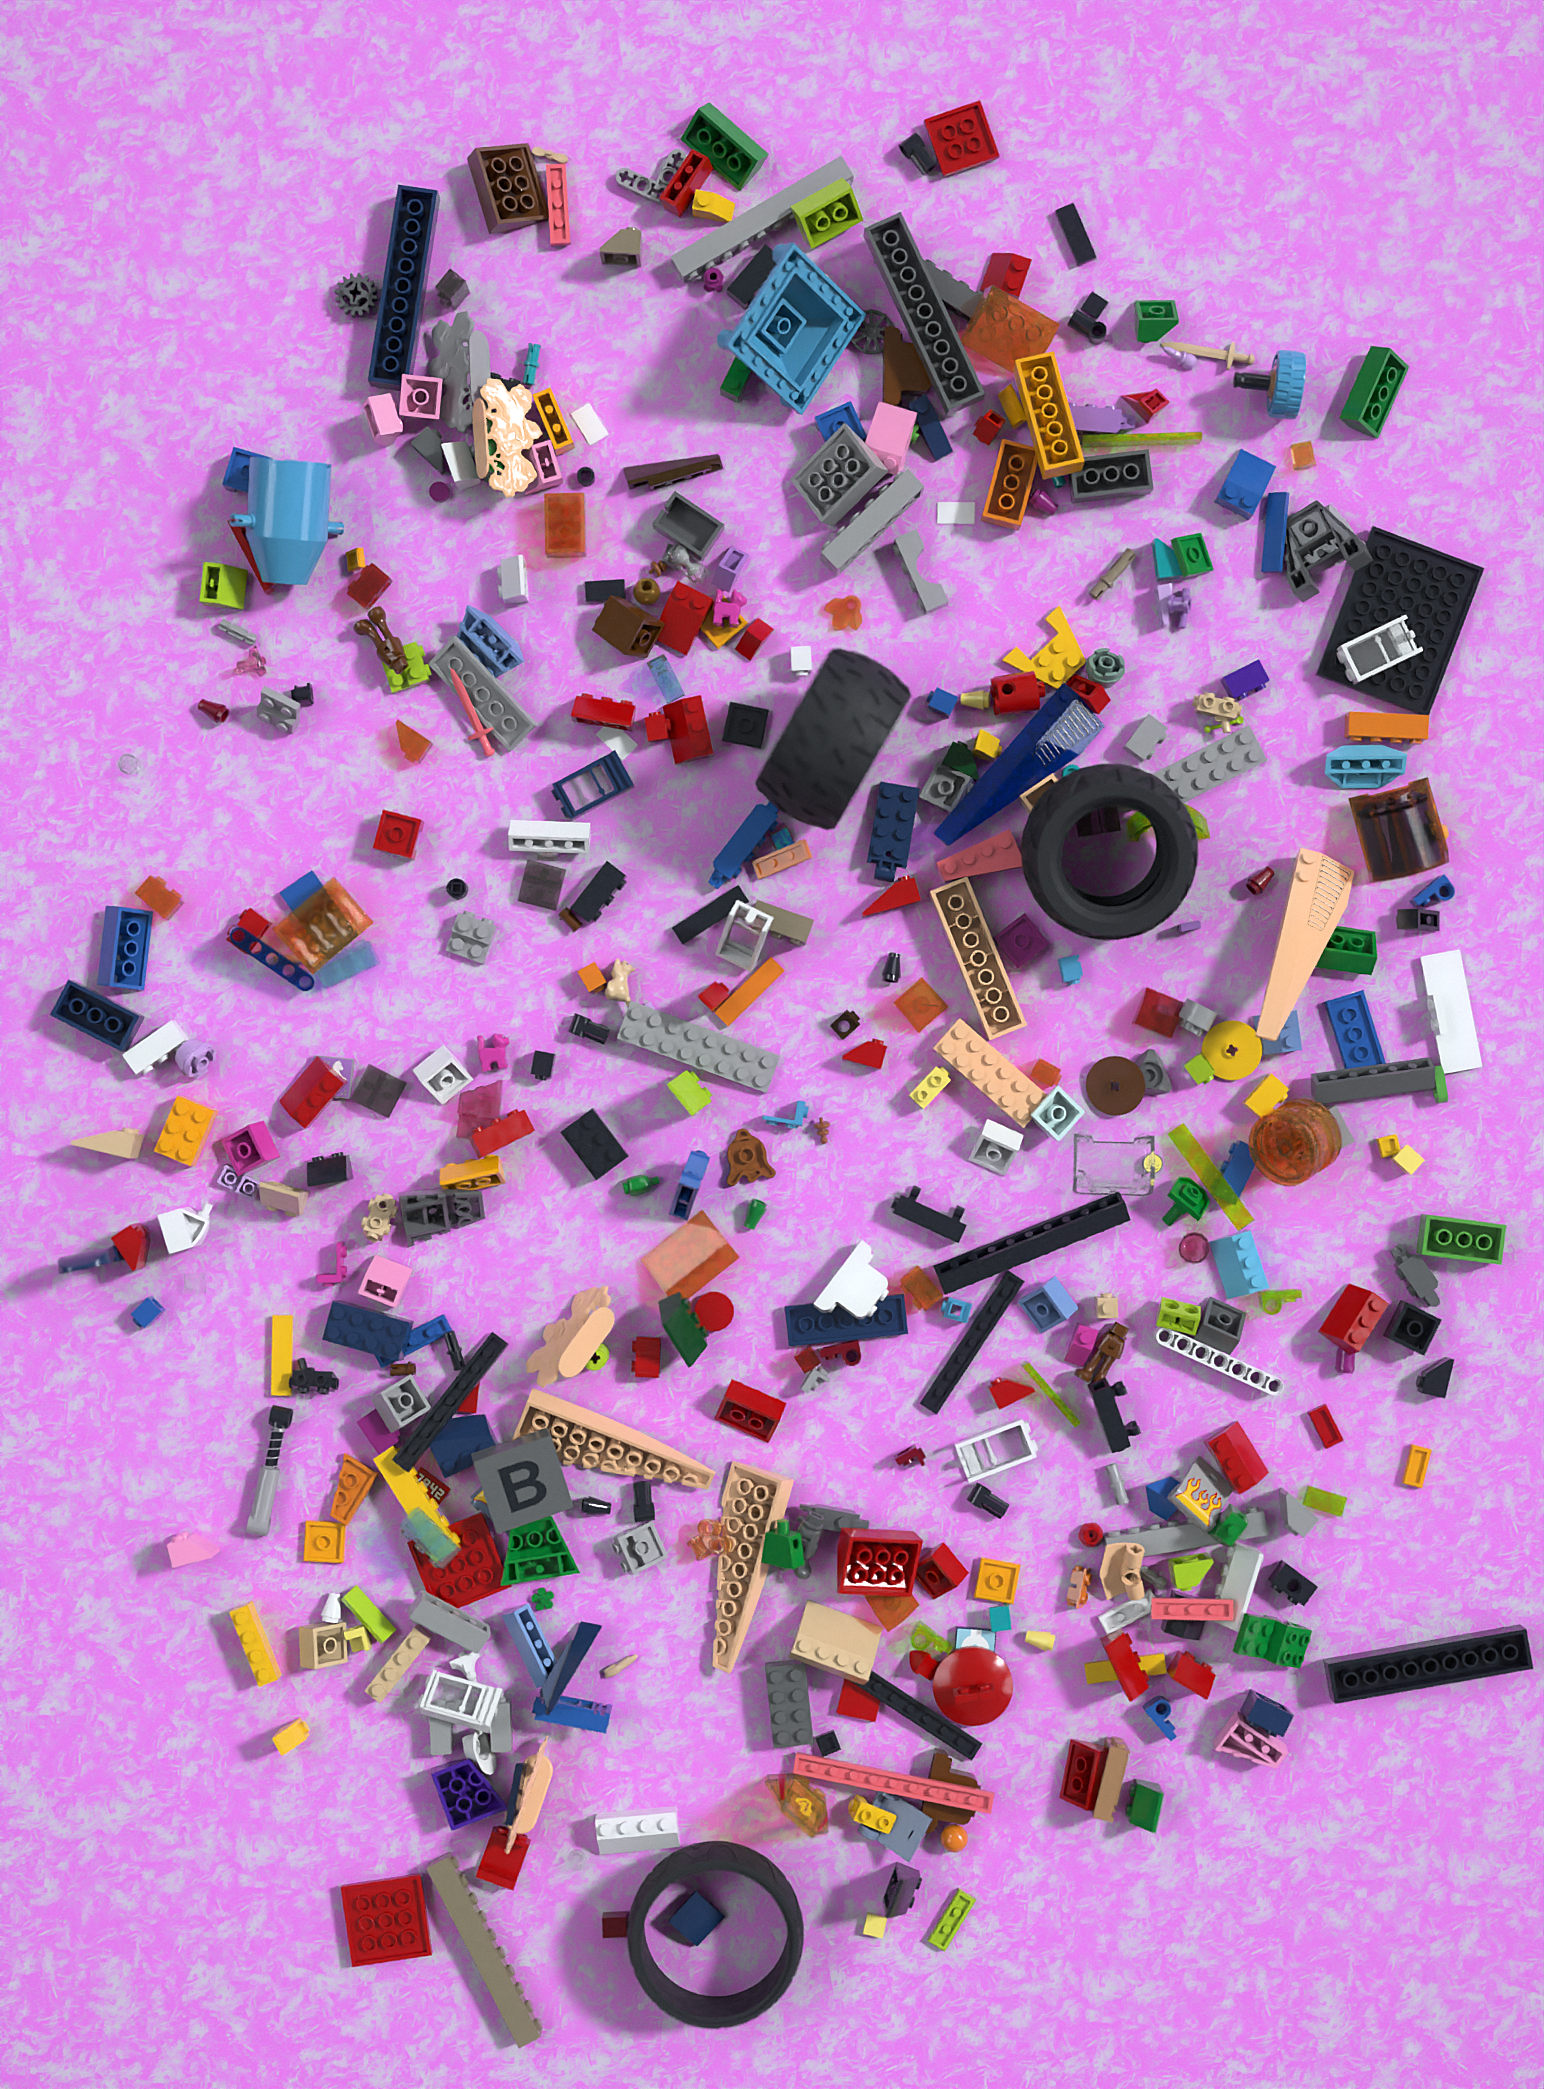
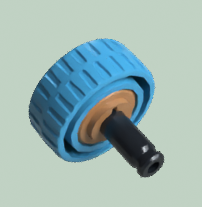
(1283, 385)

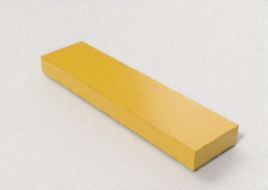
(282, 1354)
(1103, 1671)

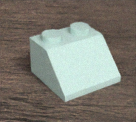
(1057, 1114)

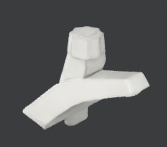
(466, 1664)

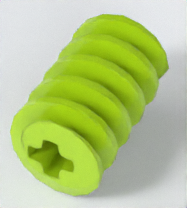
(594, 1364)

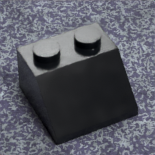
(329, 1170)
(1183, 1628)

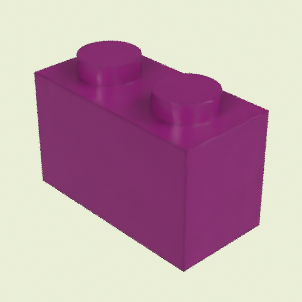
(377, 1432)

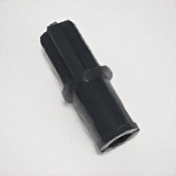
(454, 1350)

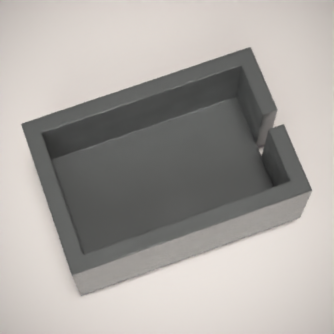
(688, 526)

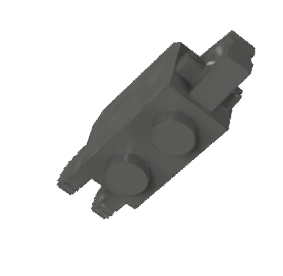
(1416, 1274)
(835, 1517)

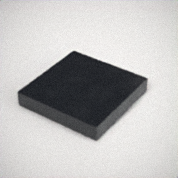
(745, 725)

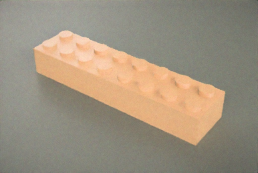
(977, 958)

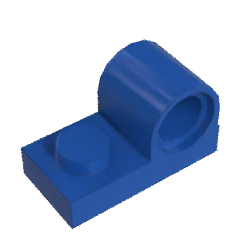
(1432, 889)
(1159, 1717)

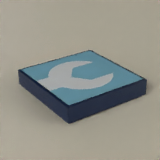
(974, 1637)

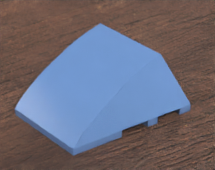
(489, 642)

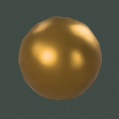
(646, 591)

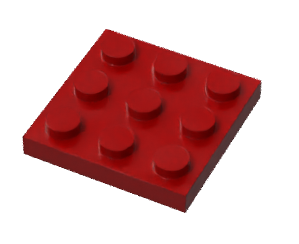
(961, 138)

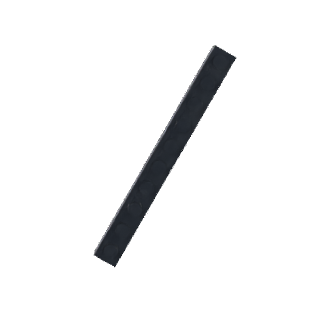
(1032, 1243)

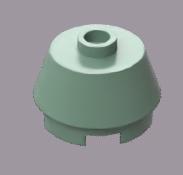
(1105, 667)

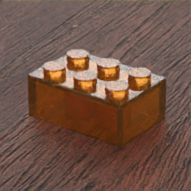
(565, 525)

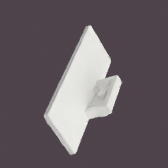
(1450, 1011)

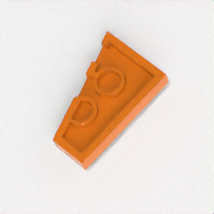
(353, 1486)

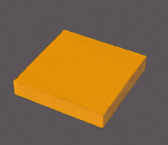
(721, 635)
(324, 1541)
(997, 1580)

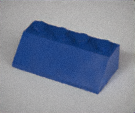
(124, 947)

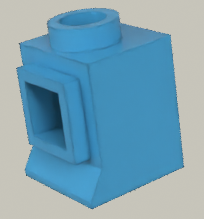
(1070, 969)
(964, 1313)

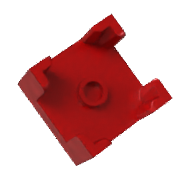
(398, 834)

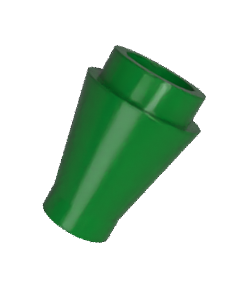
(755, 1211)

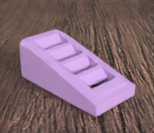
(1161, 595)

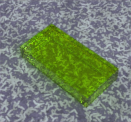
(1324, 1500)

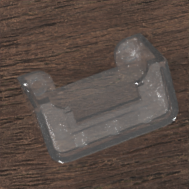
(1113, 1166)

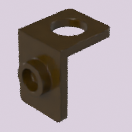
(852, 1018)

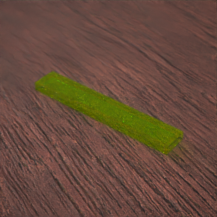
(1141, 439)
(1211, 1177)

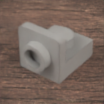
(811, 1380)

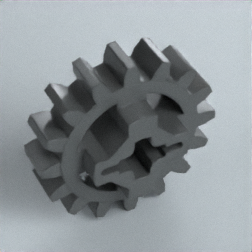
(348, 293)

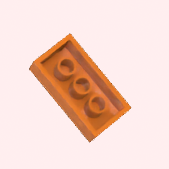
(1010, 485)

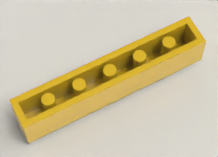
(410, 1491)

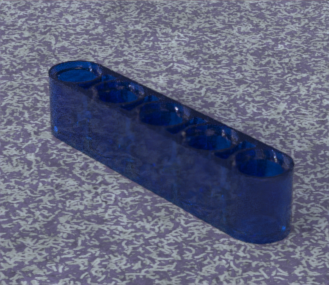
(277, 966)

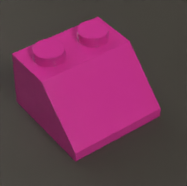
(250, 1148)

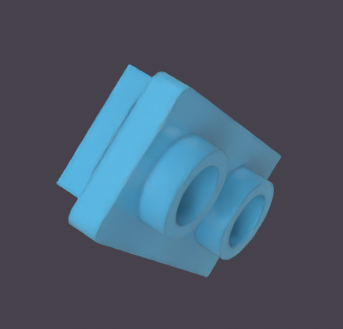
(801, 1112)

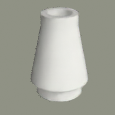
(332, 1608)

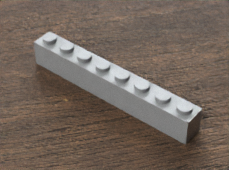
(1183, 1535)

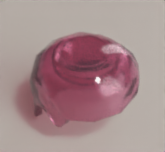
(1194, 1248)

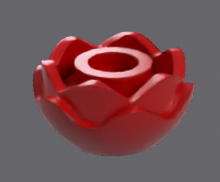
(1087, 1529)

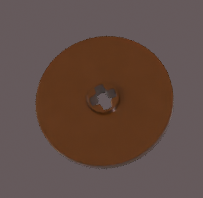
(1131, 1085)

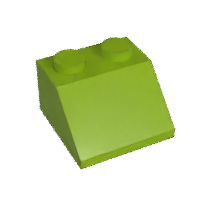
(1189, 1570)

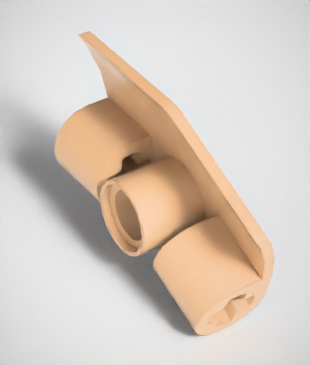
(1122, 1570)

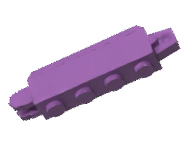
(1100, 421)

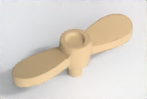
(560, 158)

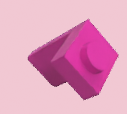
(330, 1279)

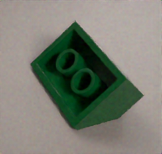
(683, 1327)

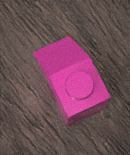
(1081, 1344)

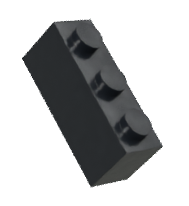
(752, 278)
(599, 892)

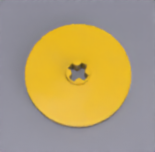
(1238, 1035)

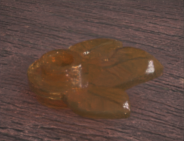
(842, 614)

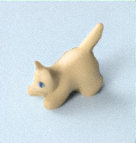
(617, 988)

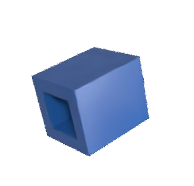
(941, 702)
(147, 1312)

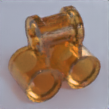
(707, 1542)

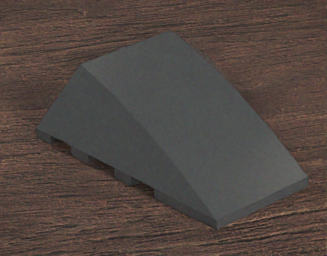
(438, 1211)

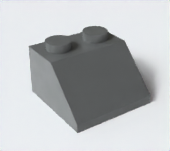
(1220, 1326)

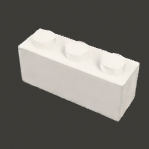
(155, 1048)

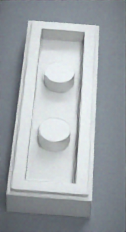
(1126, 1613)

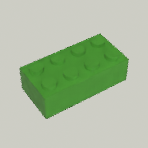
(1461, 1239)

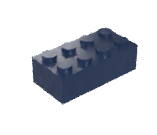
(97, 1015)
(368, 1330)

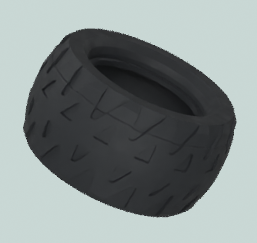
(833, 738)
(1146, 903)

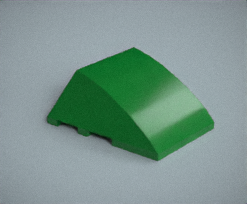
(537, 1553)

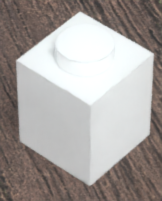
(801, 660)

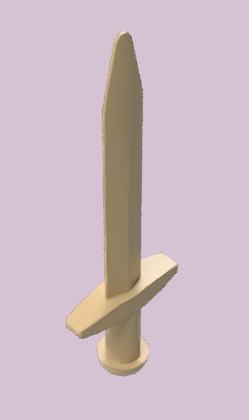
(1212, 353)

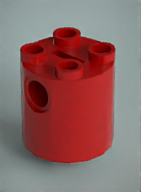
(1016, 693)

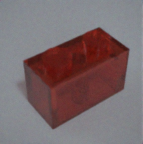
(369, 586)

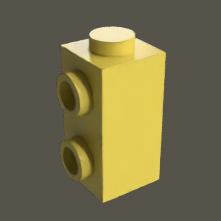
(930, 1086)

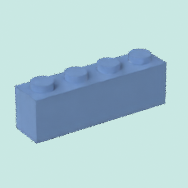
(530, 1642)

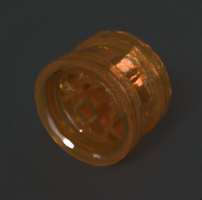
(1295, 1141)

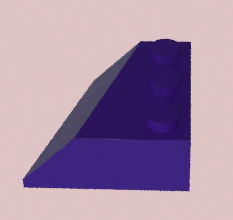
(465, 1793)

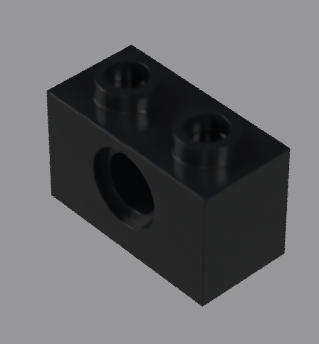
(1301, 1592)

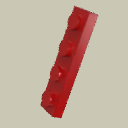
(244, 544)

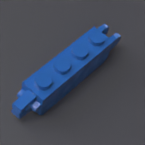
(742, 843)

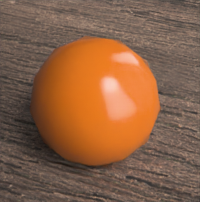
(954, 1838)

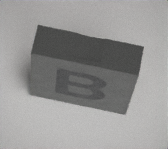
(522, 1480)

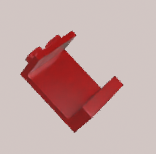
(497, 1865)

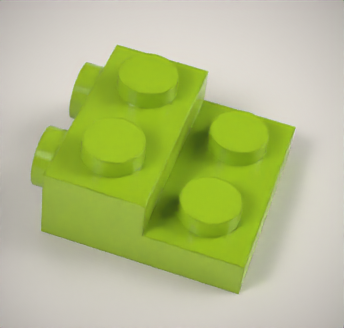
(414, 675)

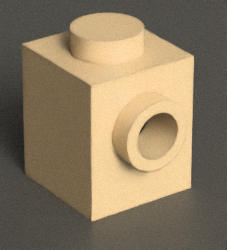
(1106, 1306)

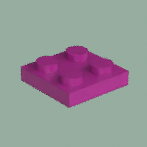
(1021, 940)

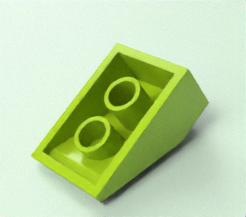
(690, 1092)

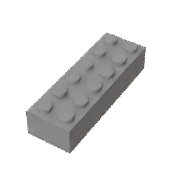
(871, 522)

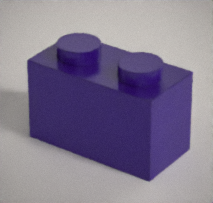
(1245, 680)

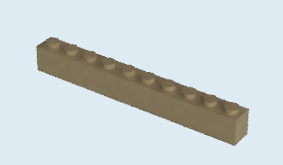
(484, 1949)

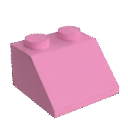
(420, 396)
(190, 1548)

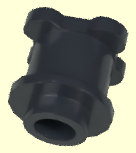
(303, 693)

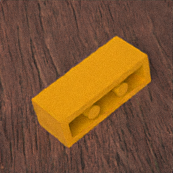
(553, 421)

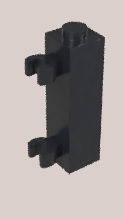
(929, 1218)
(1109, 1415)

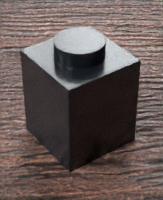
(543, 1065)

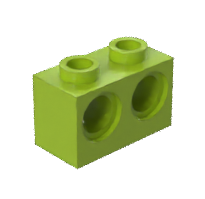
(1178, 1316)

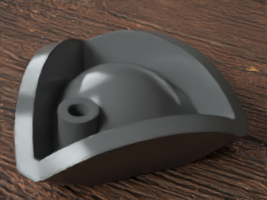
(1154, 1072)

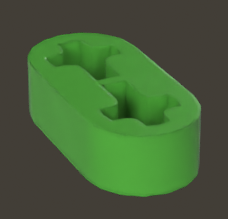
(1440, 1091)

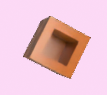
(592, 978)

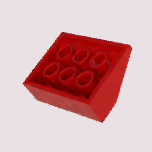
(877, 1561)

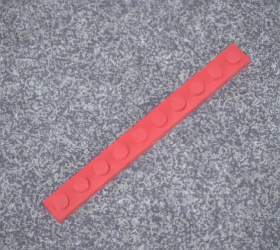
(894, 1782)

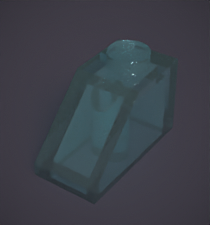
(665, 678)

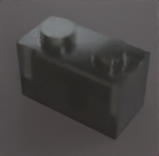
(452, 290)

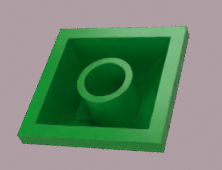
(1154, 319)

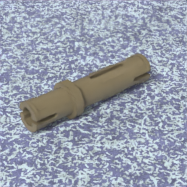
(1112, 574)

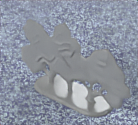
(455, 366)

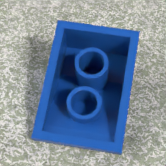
(1245, 484)

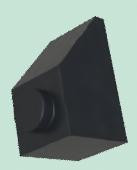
(1417, 920)
(1436, 1378)

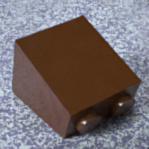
(627, 627)

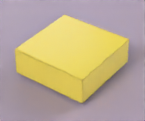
(874, 1925)

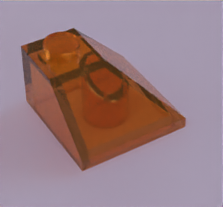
(920, 1005)
(892, 1609)

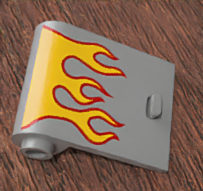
(1201, 1494)

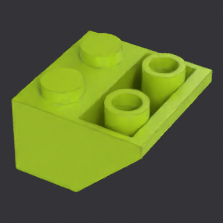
(223, 586)

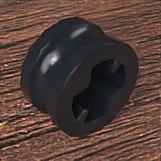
(579, 476)

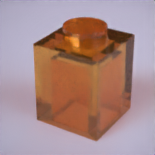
(1046, 1073)

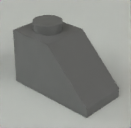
(429, 447)

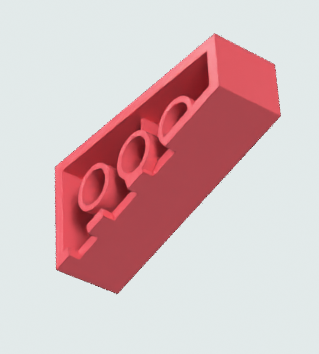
(987, 857)

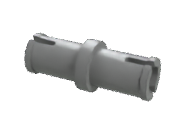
(1116, 1484)

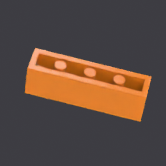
(1386, 727)

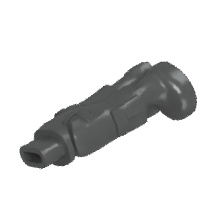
(810, 1533)

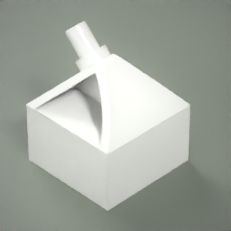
(185, 1227)

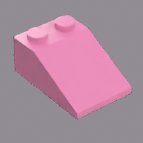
(891, 435)

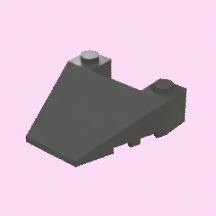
(1316, 542)

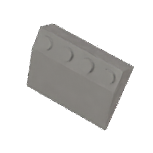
(838, 475)

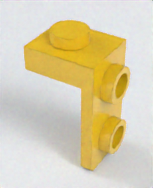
(870, 1815)

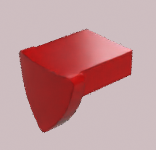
(923, 1663)

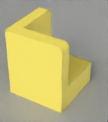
(1407, 1160)
(358, 1638)

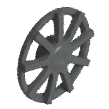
(871, 332)

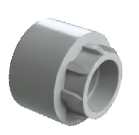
(1196, 1017)

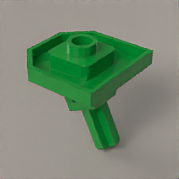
(1187, 1198)

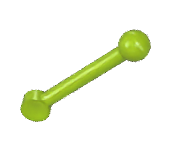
(1239, 720)

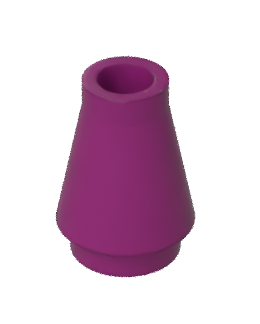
(1043, 502)

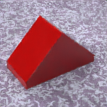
(753, 639)

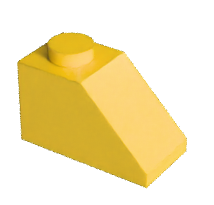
(712, 207)
(291, 1736)

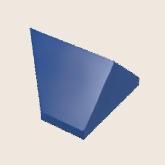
(1157, 1497)

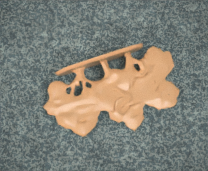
(509, 431)
(572, 1339)
(535, 1787)

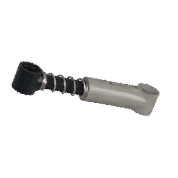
(260, 1517)

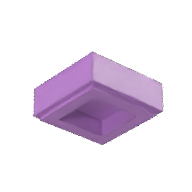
(1183, 927)

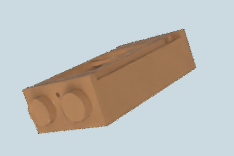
(1112, 1778)

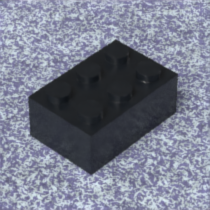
(594, 1144)

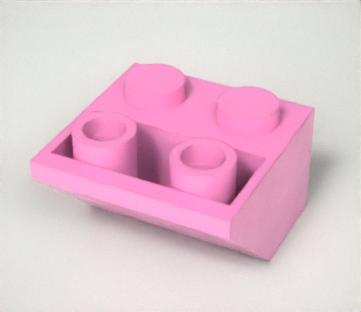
(383, 418)
(546, 466)
(385, 1281)

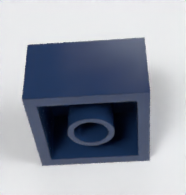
(1266, 1713)

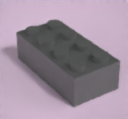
(1112, 477)
(789, 1703)

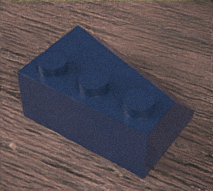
(460, 1439)

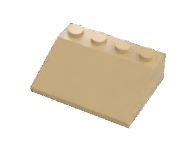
(836, 1642)

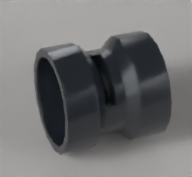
(457, 888)

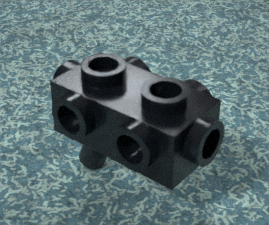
(310, 1380)

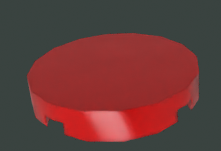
(714, 1311)

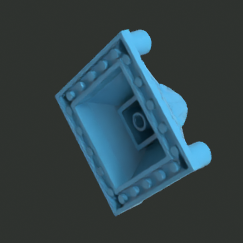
(794, 328)

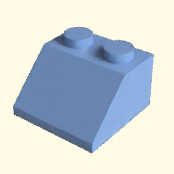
(1288, 1038)
(1048, 1304)

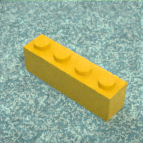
(255, 1643)

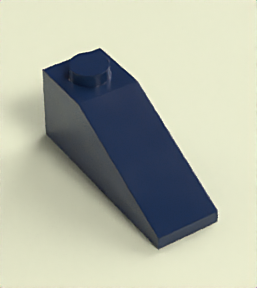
(930, 428)

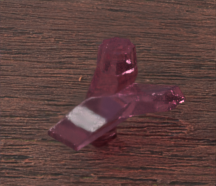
(253, 663)

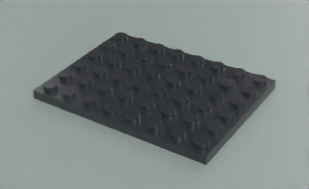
(1412, 582)

